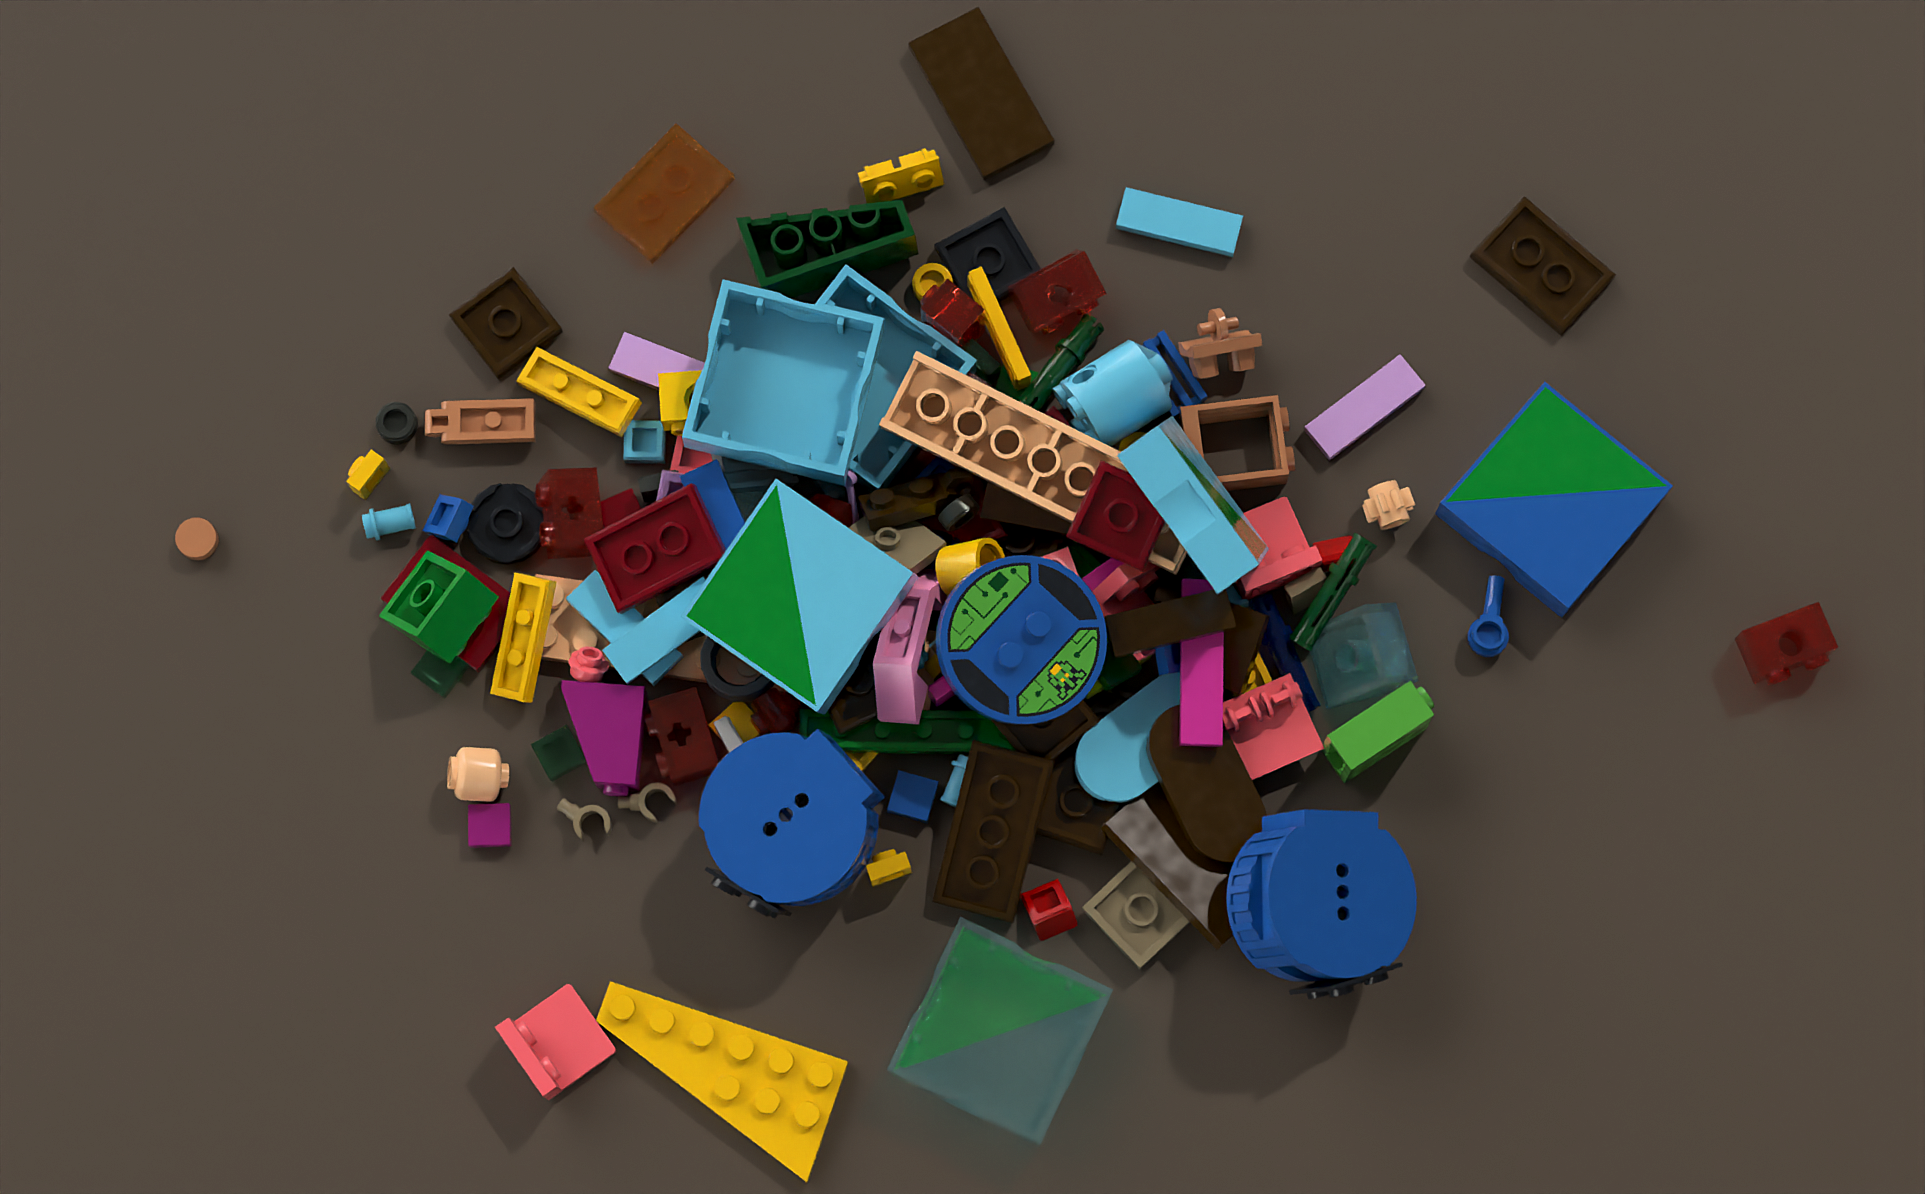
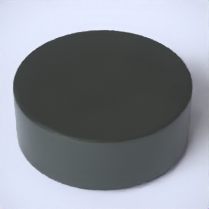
(396, 423)
(958, 513)

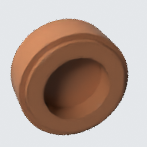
(197, 538)

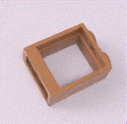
(1278, 422)

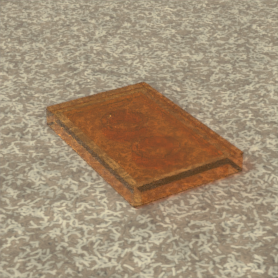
(664, 193)

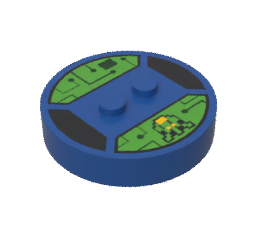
(1021, 639)

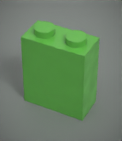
(1378, 731)

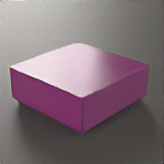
(489, 825)

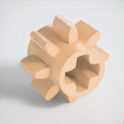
(1388, 504)

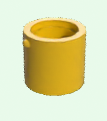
(960, 559)

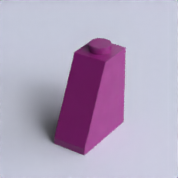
(610, 731)

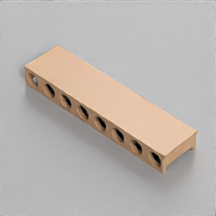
(1005, 443)

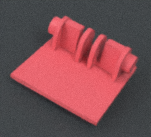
(1271, 726)

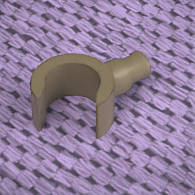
(637, 802)
(578, 814)

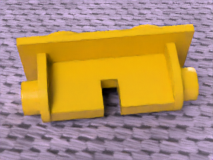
(917, 174)

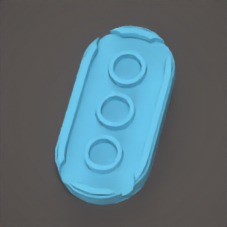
(1113, 754)

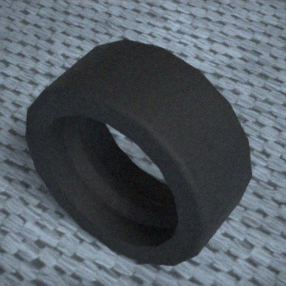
(724, 689)

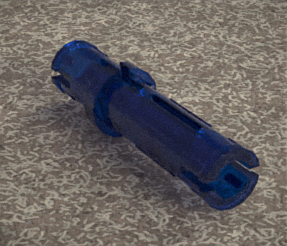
(1283, 650)

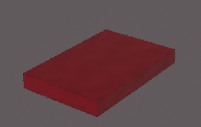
(656, 548)
(488, 634)

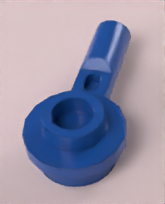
(1488, 633)

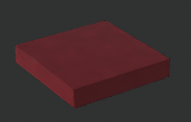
(1117, 518)

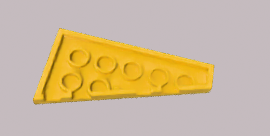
(752, 1080)

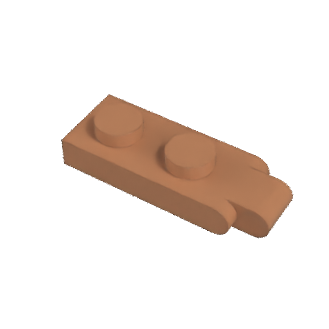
(483, 421)

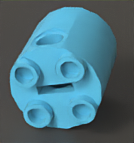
(1117, 393)

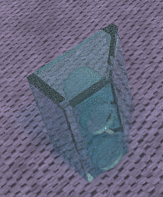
(1363, 655)

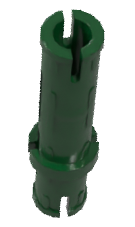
(1068, 353)
(1305, 632)

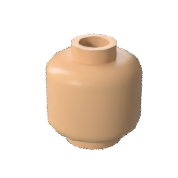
(477, 774)

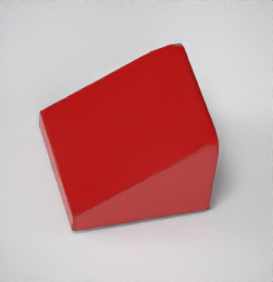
(1331, 550)
(1049, 910)

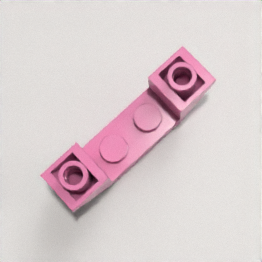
(899, 649)

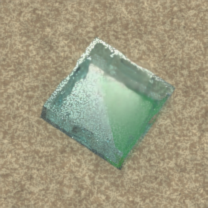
(1000, 1032)

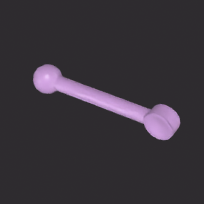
(850, 481)

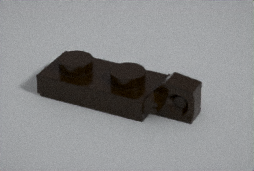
(915, 498)

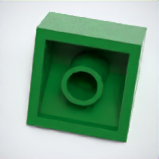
(439, 606)

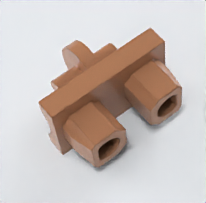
(1237, 345)

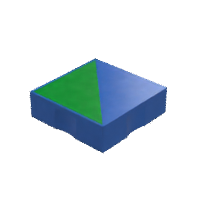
(1553, 499)

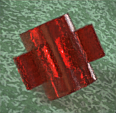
(775, 712)

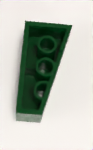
(811, 249)

